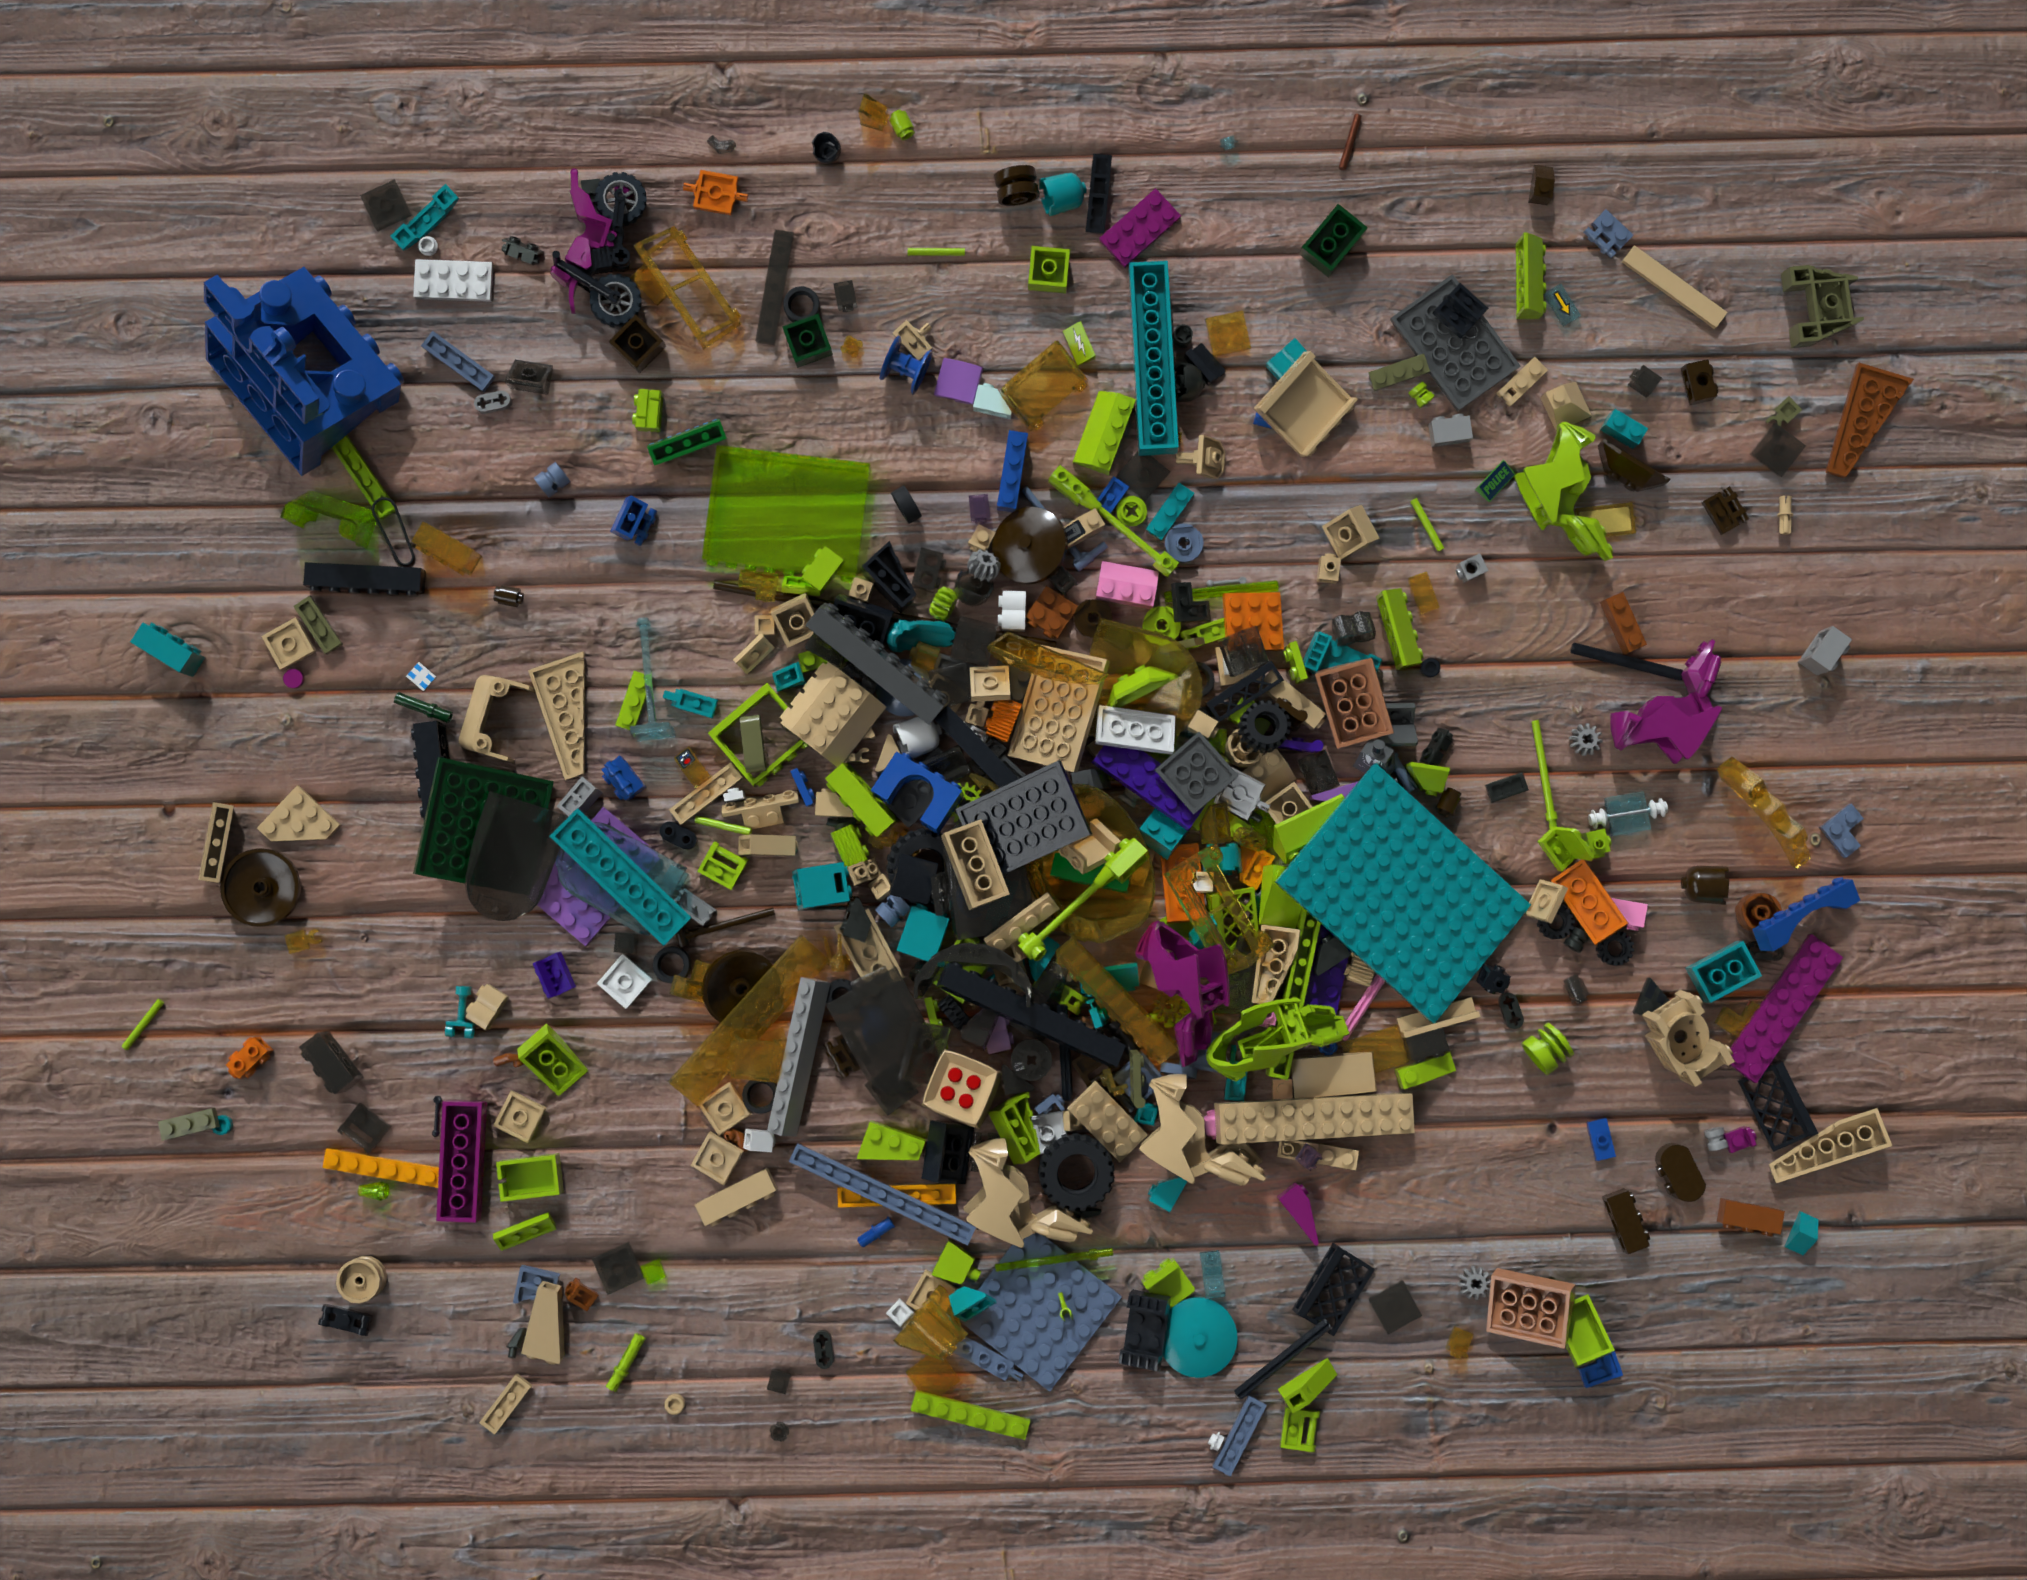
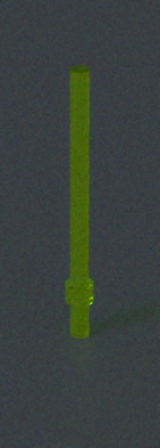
(1092, 1254)

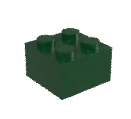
(807, 340)

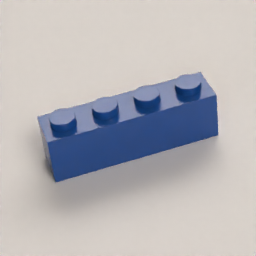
(1012, 471)

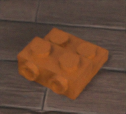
(1051, 613)

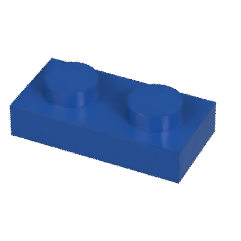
(1112, 494)
(807, 794)

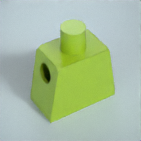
(955, 1264)

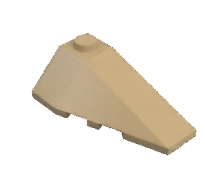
(1275, 963)

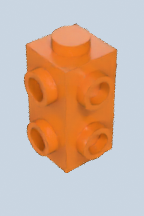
(243, 1063)

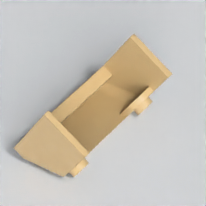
(472, 734)

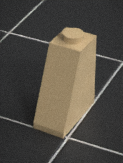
(767, 845)

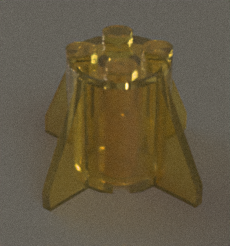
(932, 1327)

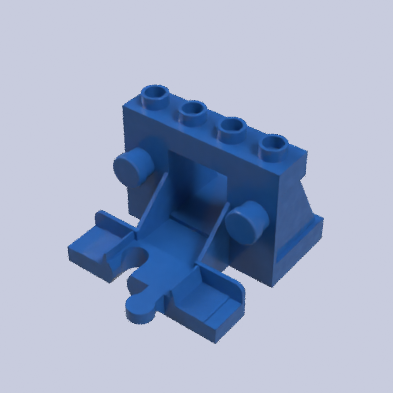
(253, 349)

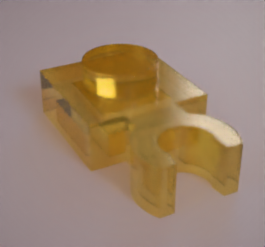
(300, 940)

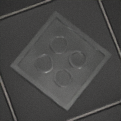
(1196, 773)

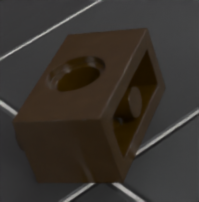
(1695, 392)

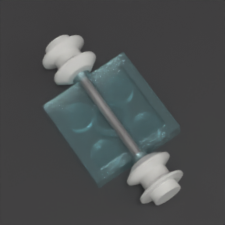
(1627, 813)

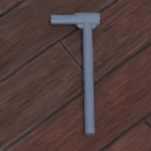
(1081, 559)

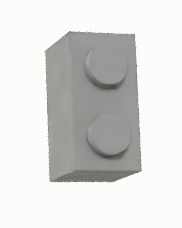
(1450, 430)

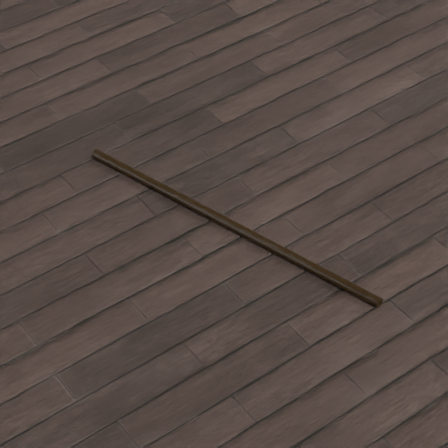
(816, 602)

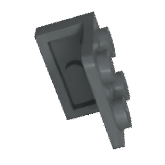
(1402, 721)

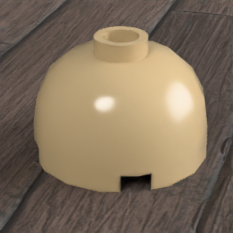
(1238, 753)

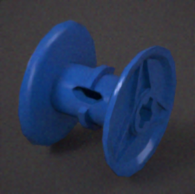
(905, 364)

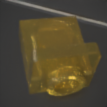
(1459, 1342)

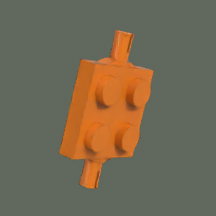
(715, 192)

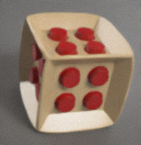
(962, 1089)

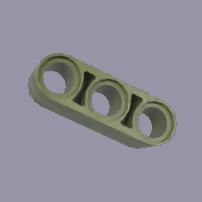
(753, 743)

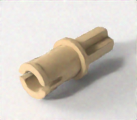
(1785, 515)

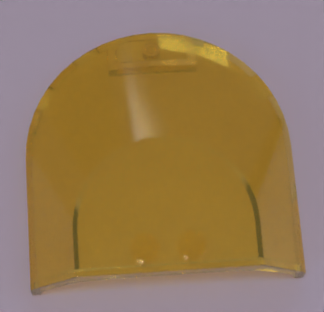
(1132, 647)

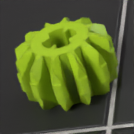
(943, 603)

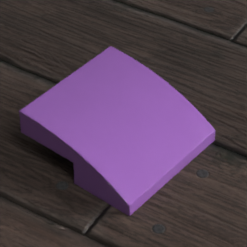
(958, 381)

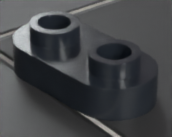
(678, 835)

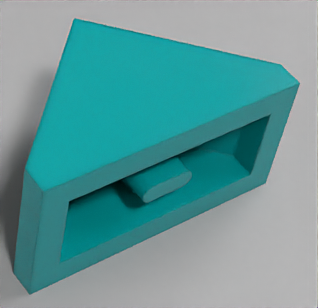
(789, 677)
(1803, 1233)

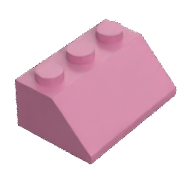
(1127, 585)

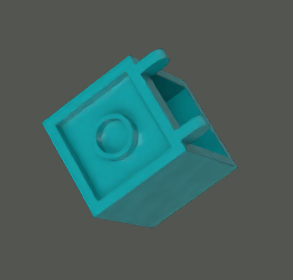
(817, 886)
(923, 933)

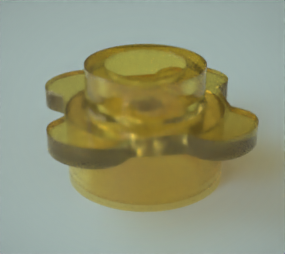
(849, 340)

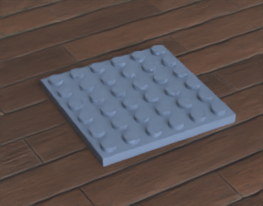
(1027, 1317)

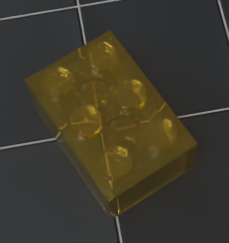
(446, 549)

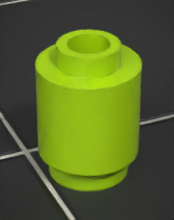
(902, 124)

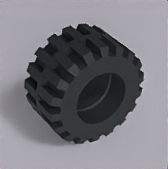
(1271, 713)

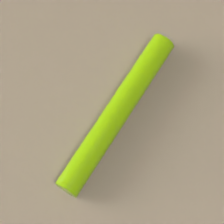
(936, 251)
(1427, 524)
(723, 825)
(142, 1024)

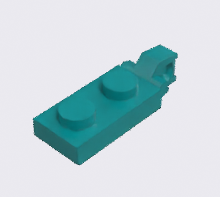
(692, 702)

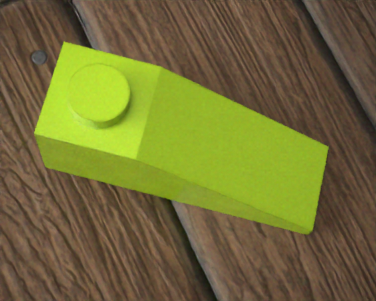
(1424, 1071)

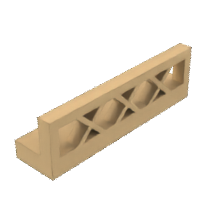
(1456, 1012)

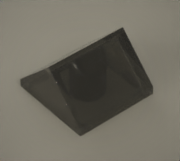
(529, 377)

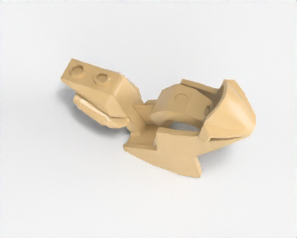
(1181, 1139)
(1004, 1205)

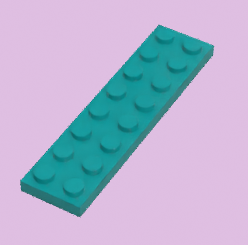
(620, 876)

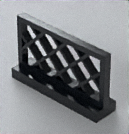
(1795, 1103)
(1321, 1277)

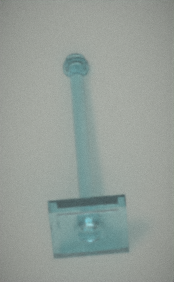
(652, 729)

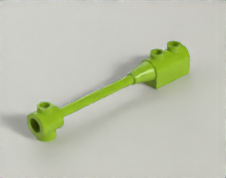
(1081, 494)
(1117, 866)

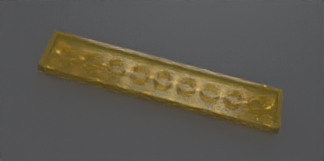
(748, 1019)

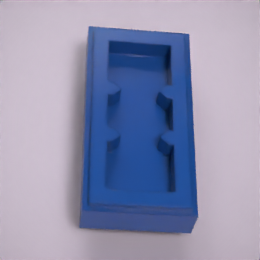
(1601, 1139)

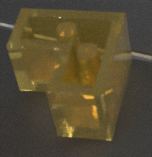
(690, 987)

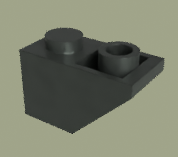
(858, 922)

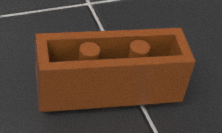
(1623, 623)
(1750, 1217)

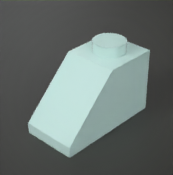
(990, 402)

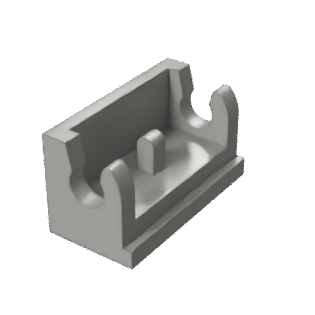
(580, 796)
(695, 907)

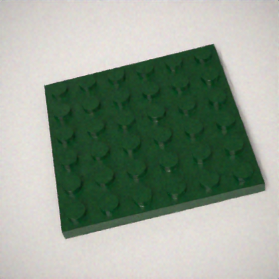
(455, 810)

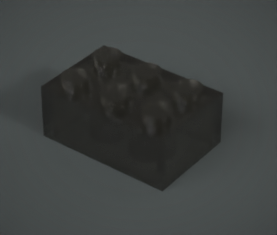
(330, 1062)

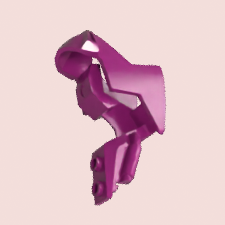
(1673, 722)
(1183, 979)

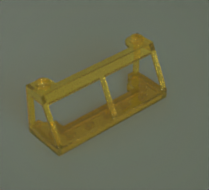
(669, 290)
(1181, 880)

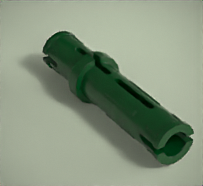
(431, 710)

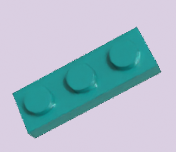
(1170, 511)

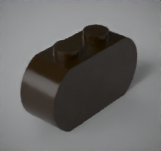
(1679, 1172)

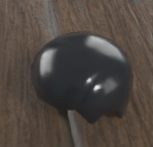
(826, 147)

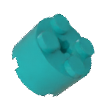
(1231, 859)

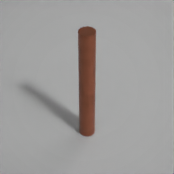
(1350, 141)

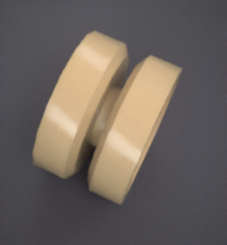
(351, 1285)

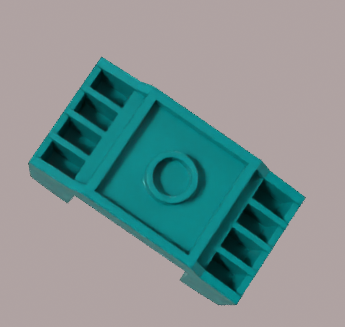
(1325, 654)

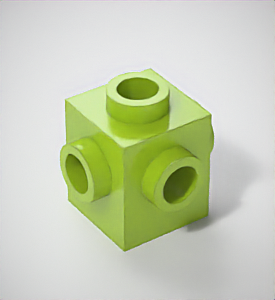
(1602, 840)

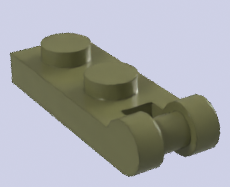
(1136, 1078)

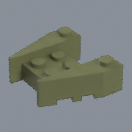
(1826, 300)

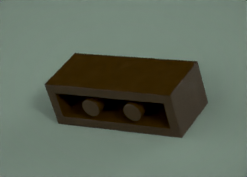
(1626, 1221)

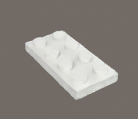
(453, 280)
(1135, 729)

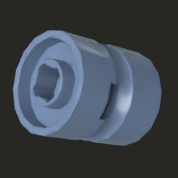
(552, 479)
(893, 909)

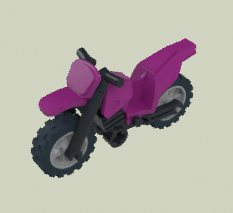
(602, 247)

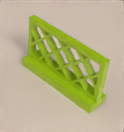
(1214, 900)

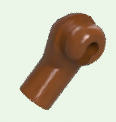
(736, 1137)

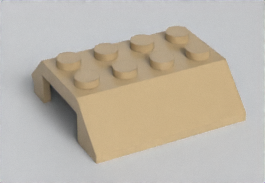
(832, 713)

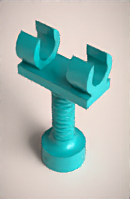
(462, 992)

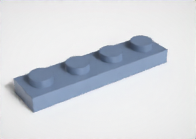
(458, 361)
(1239, 1435)

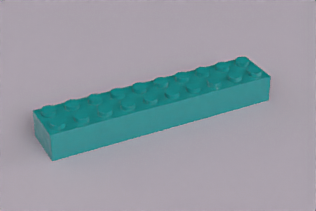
(1153, 358)

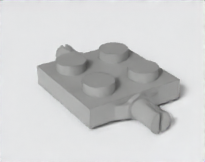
(1243, 795)

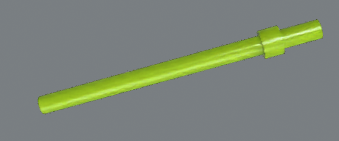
(1551, 814)

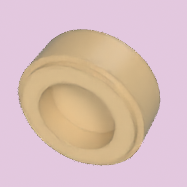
(674, 1404)

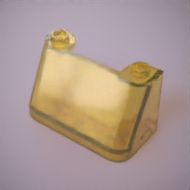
(1043, 385)

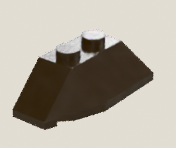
(1628, 469)

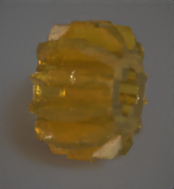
(1169, 1013)

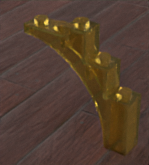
(1771, 810)

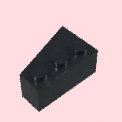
(889, 578)

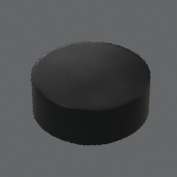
(1430, 667)

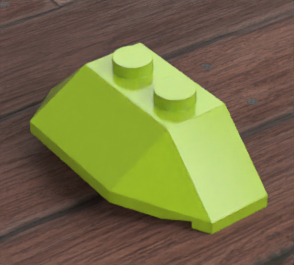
(1138, 685)

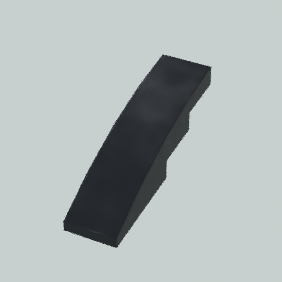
(1098, 193)

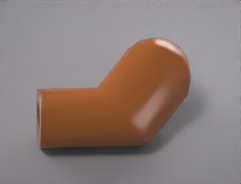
(507, 1058)

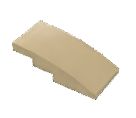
(1333, 1075)

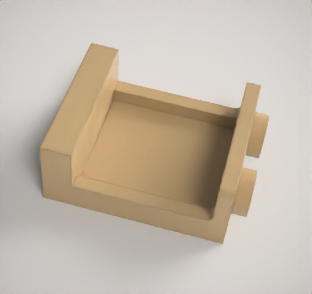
(1091, 850)

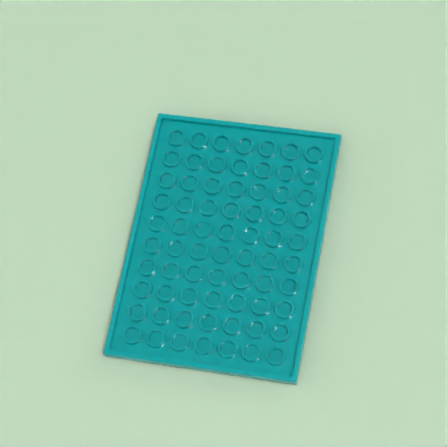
(1403, 893)

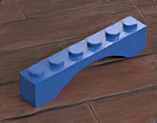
(1777, 931)

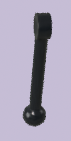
(437, 1099)

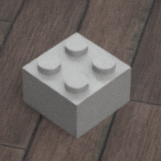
(1825, 651)

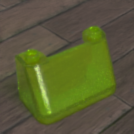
(355, 521)

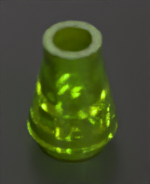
(375, 1190)

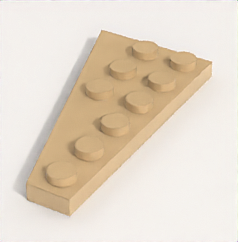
(562, 702)

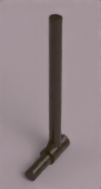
(684, 935)

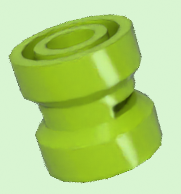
(1418, 391)

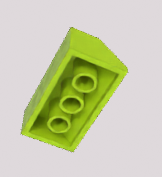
(1530, 277)
(1104, 431)
(1399, 629)
(859, 798)
(1295, 832)

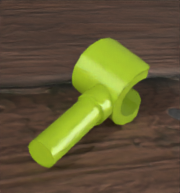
(1064, 1307)

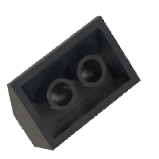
(947, 1152)

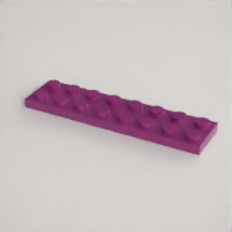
(1783, 1007)

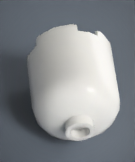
(917, 736)

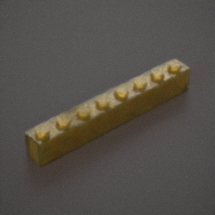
(1116, 1000)

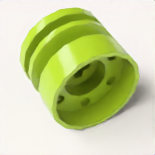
(1550, 1046)

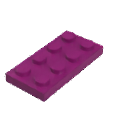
(1139, 228)

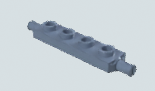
(987, 1359)

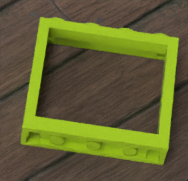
(735, 716)

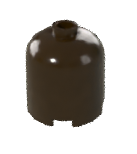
(1706, 884)

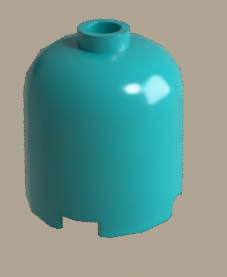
(1062, 193)

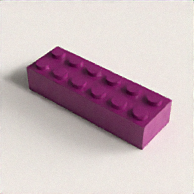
(461, 1161)

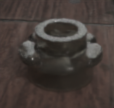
(779, 1436)

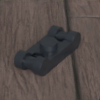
(345, 1319)

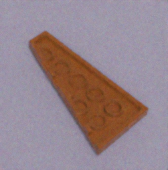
(1866, 408)

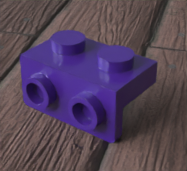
(554, 975)

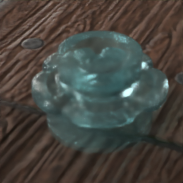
(1228, 143)

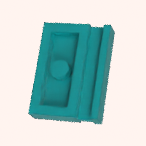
(1098, 1014)

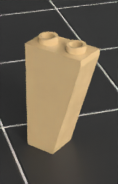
(546, 1328)

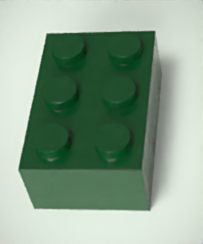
(1333, 240)

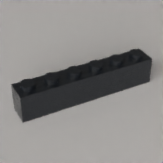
(364, 578)

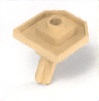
(1208, 458)

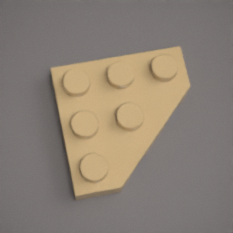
(298, 819)

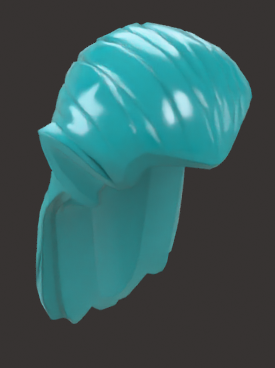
(906, 634)

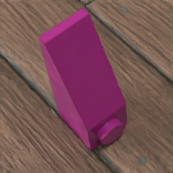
(1299, 1207)

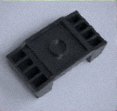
(1145, 1330)

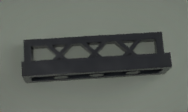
(1240, 685)

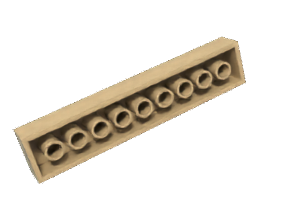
(1314, 1118)

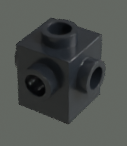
(1493, 978)

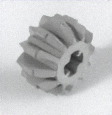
(983, 565)
(1592, 738)
(1470, 1289)

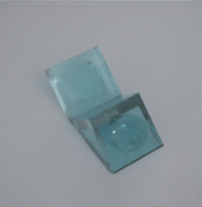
(1212, 1274)

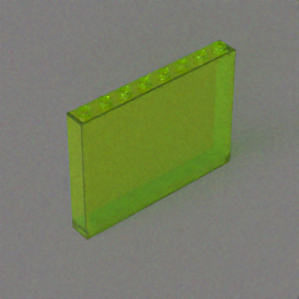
(782, 508)

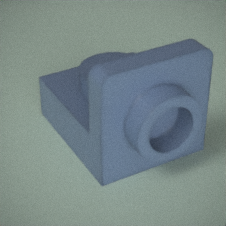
(1046, 1105)

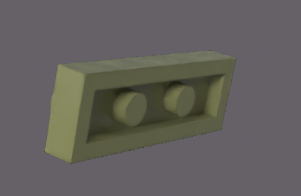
(1399, 372)
(318, 625)
(188, 1124)

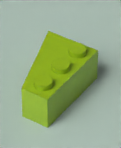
(1015, 1124)
(889, 1144)

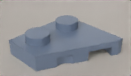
(529, 1280)

